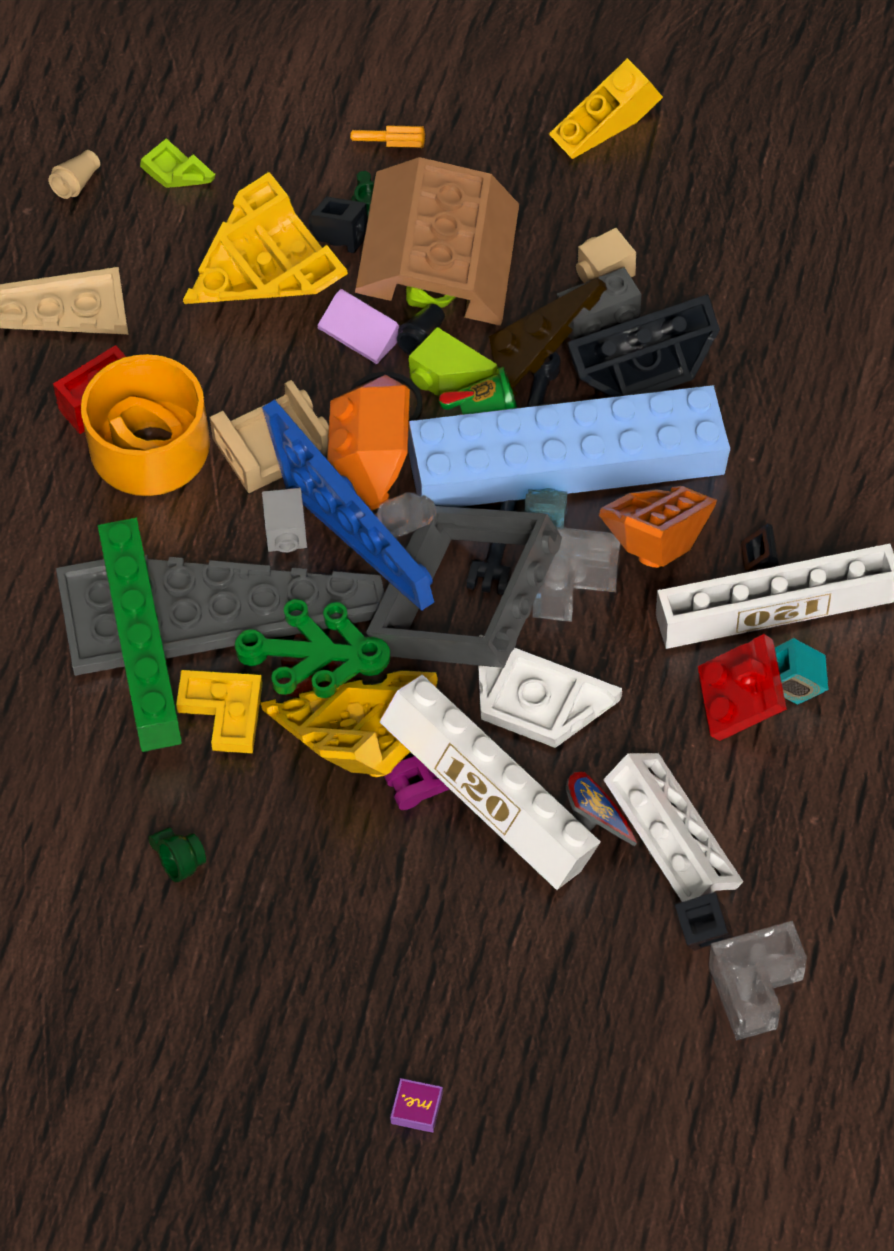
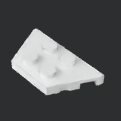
(542, 698)

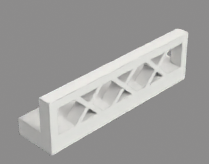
(669, 829)

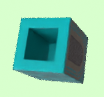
(801, 671)

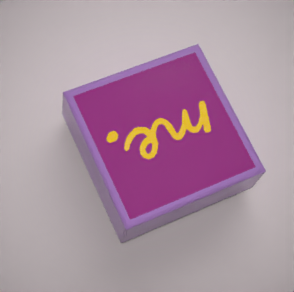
(416, 1105)

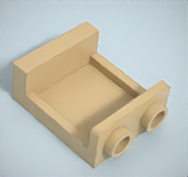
(248, 442)

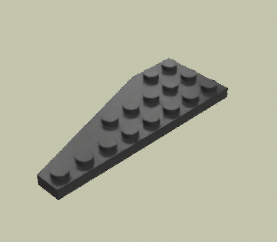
(204, 605)

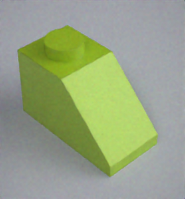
(447, 364)

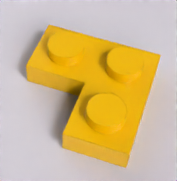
(229, 697)

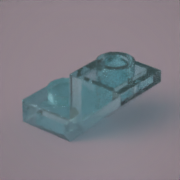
(548, 502)

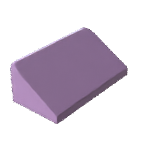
(359, 326)

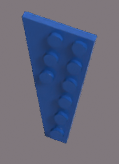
(341, 509)

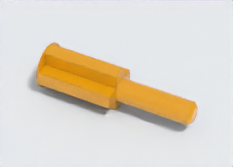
(393, 136)

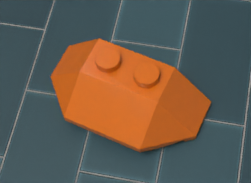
(370, 437)
(658, 522)

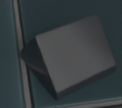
(760, 550)

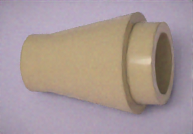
(71, 176)

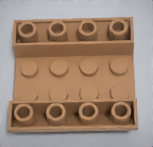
(441, 234)

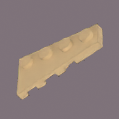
(66, 303)

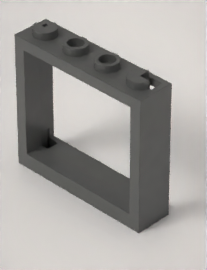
(428, 548)

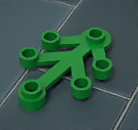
(317, 651)

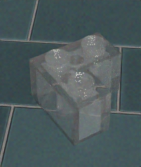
(583, 562)
(749, 969)

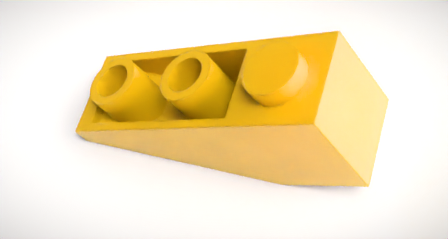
(607, 111)

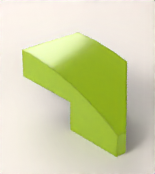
(173, 168)

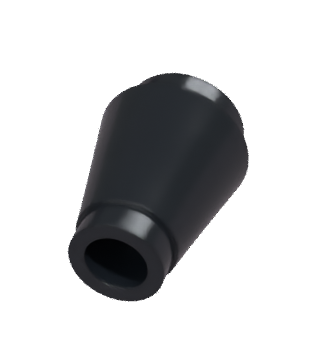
(419, 327)

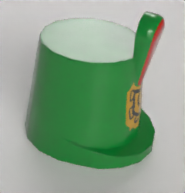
(483, 396)

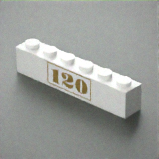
(776, 596)
(489, 782)

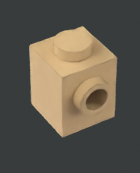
(604, 255)

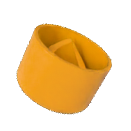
(141, 395)

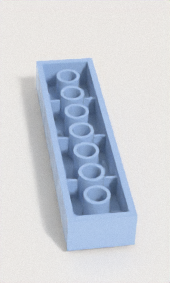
(569, 447)

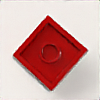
(742, 687)

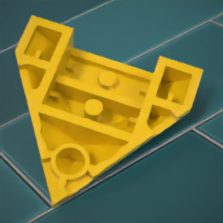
(263, 251)
(348, 723)

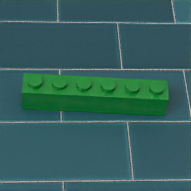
(139, 635)

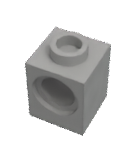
(284, 520)

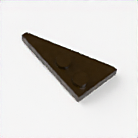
(533, 338)

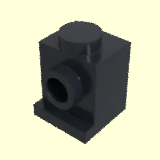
(339, 222)
(704, 921)

